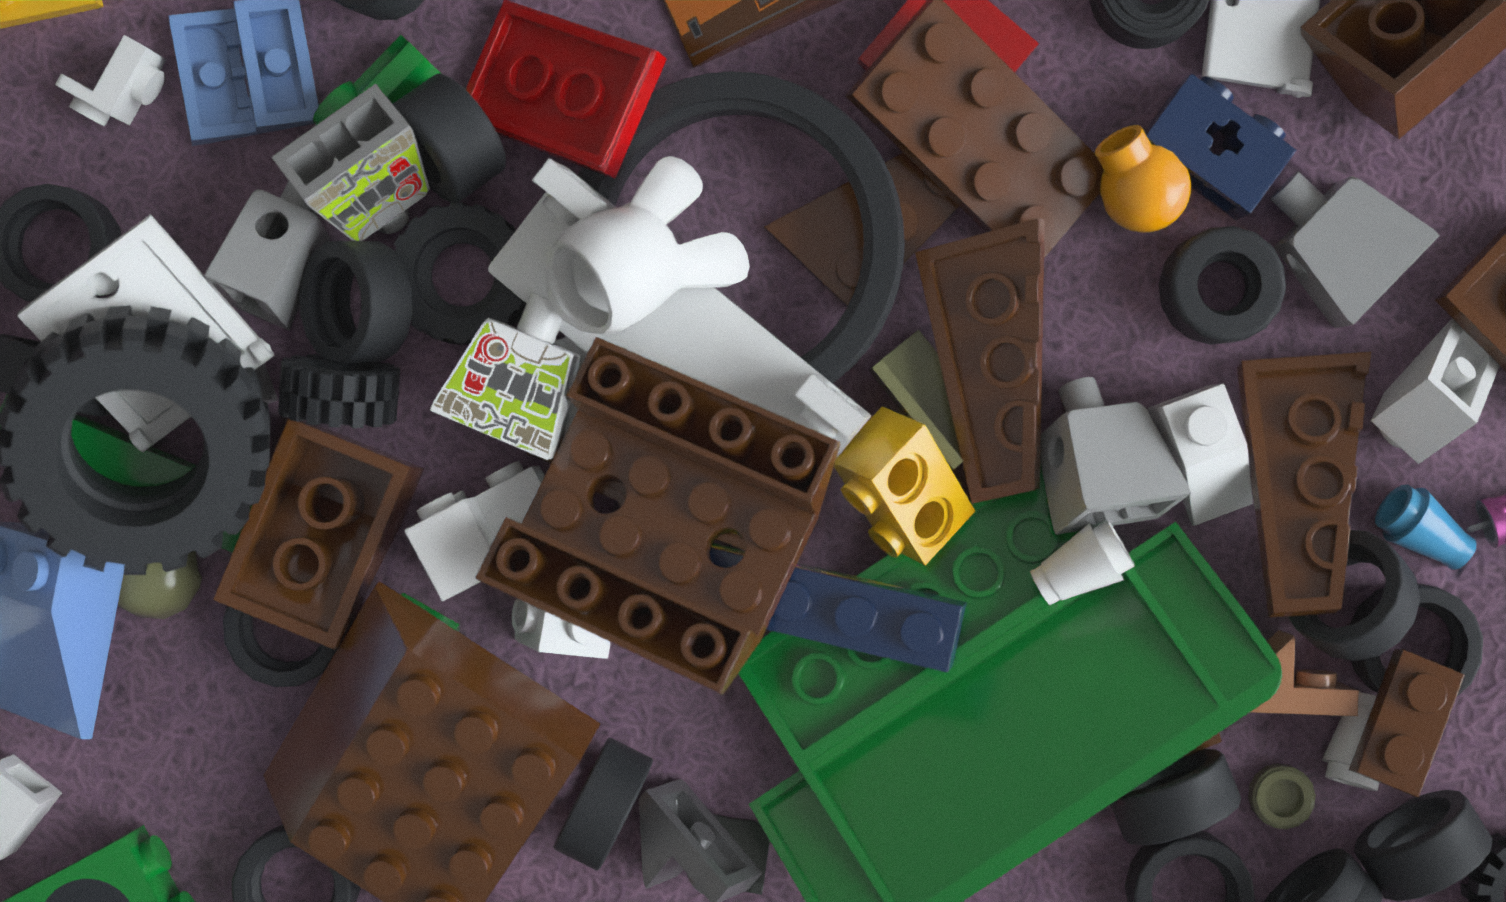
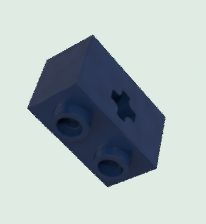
(1252, 145)

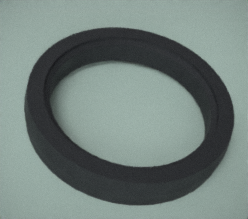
(792, 104)

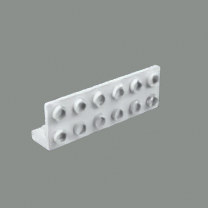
(689, 332)

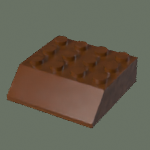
(422, 758)

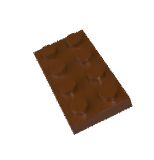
(977, 127)

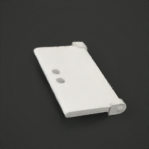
(1260, 44)

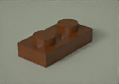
(1406, 722)

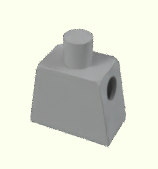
(1347, 244)
(266, 255)
(1106, 463)

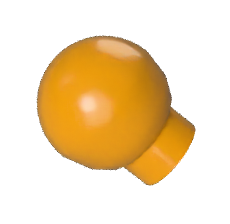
(1141, 182)

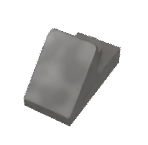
(686, 836)

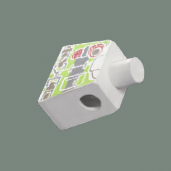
(514, 381)

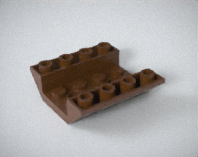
(691, 472)

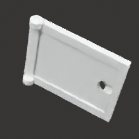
(148, 273)

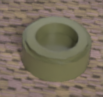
(1281, 796)

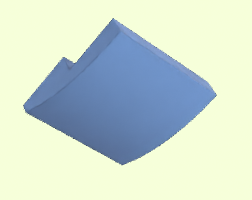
(274, 68)

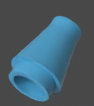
(1423, 526)

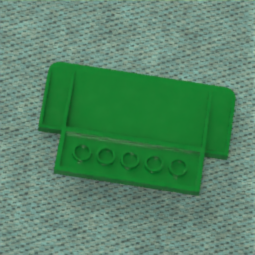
(1047, 716)

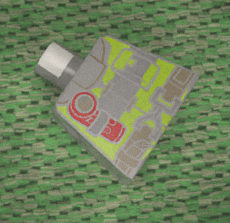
(358, 167)

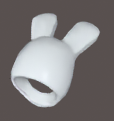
(638, 254)

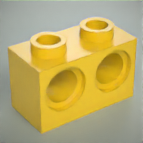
(902, 486)

